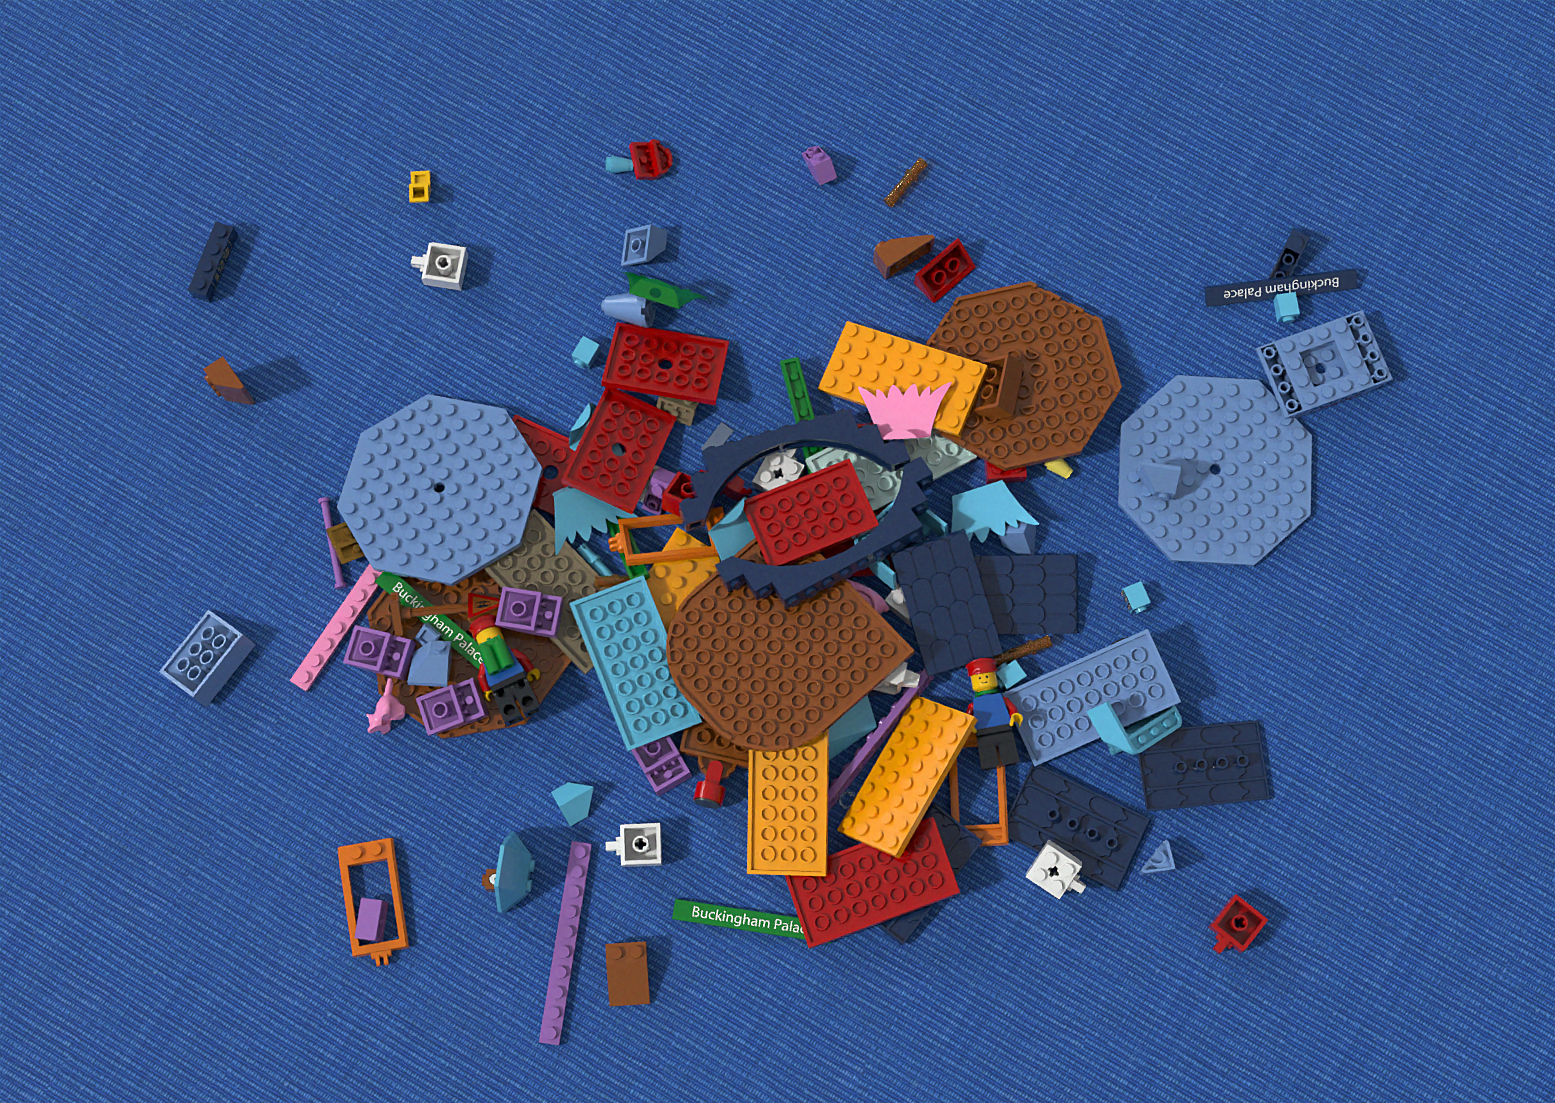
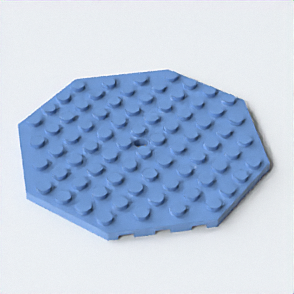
(1261, 463)
(445, 534)

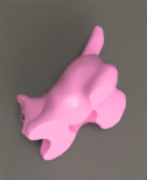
(386, 710)

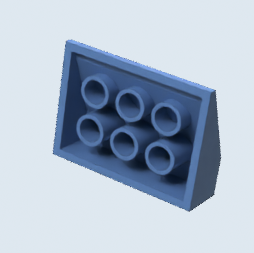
(207, 658)

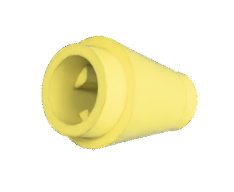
(1059, 467)

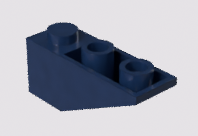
(1290, 254)

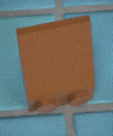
(900, 252)
(627, 973)

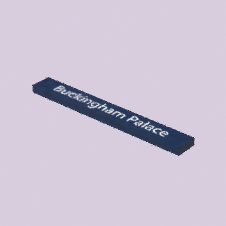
(1269, 288)

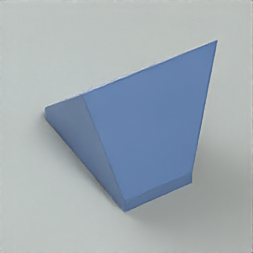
(1019, 539)
(1160, 861)

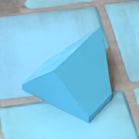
(573, 801)

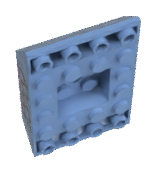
(1344, 349)

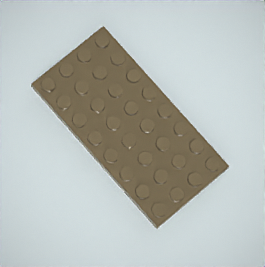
(564, 575)

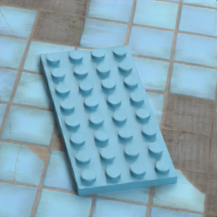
(631, 662)

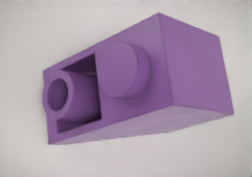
(819, 165)
(656, 488)

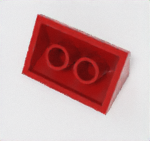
(944, 271)

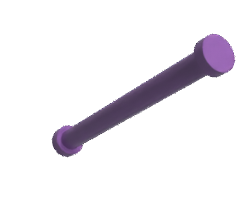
(340, 584)

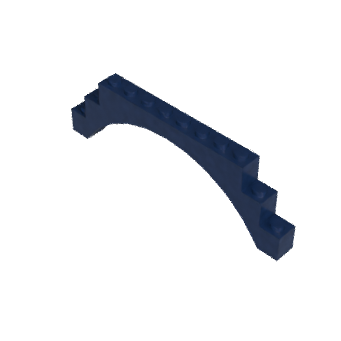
(831, 431)
(800, 582)

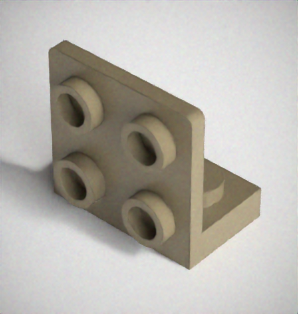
(682, 409)

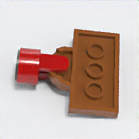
(715, 760)

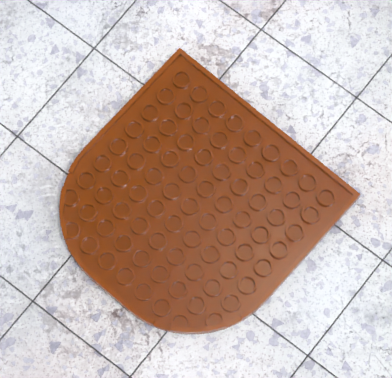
(775, 672)

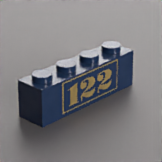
(212, 262)

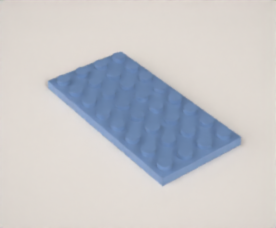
(1056, 704)

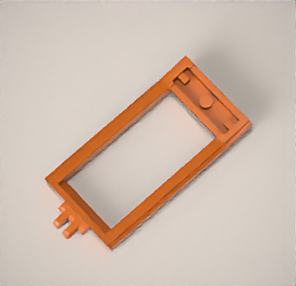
(622, 543)
(992, 833)
(364, 854)

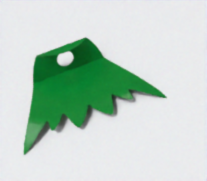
(660, 291)

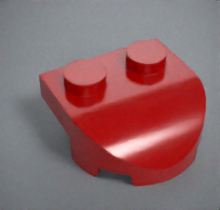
(650, 159)
(735, 489)

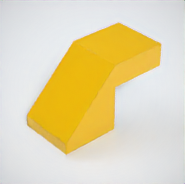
(420, 187)

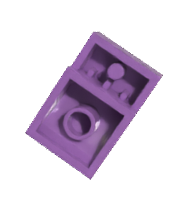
(530, 612)
(379, 652)
(452, 707)
(662, 764)

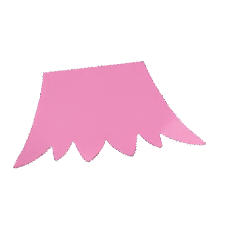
(904, 415)

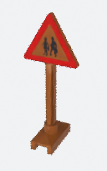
(477, 606)

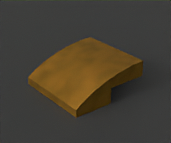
(344, 543)

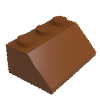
(226, 382)
(999, 388)

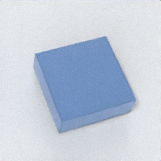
(427, 634)

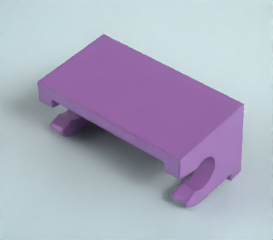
(371, 920)

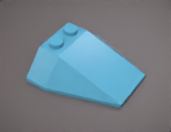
(851, 727)
(512, 873)

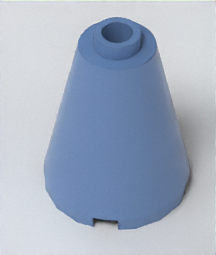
(630, 309)

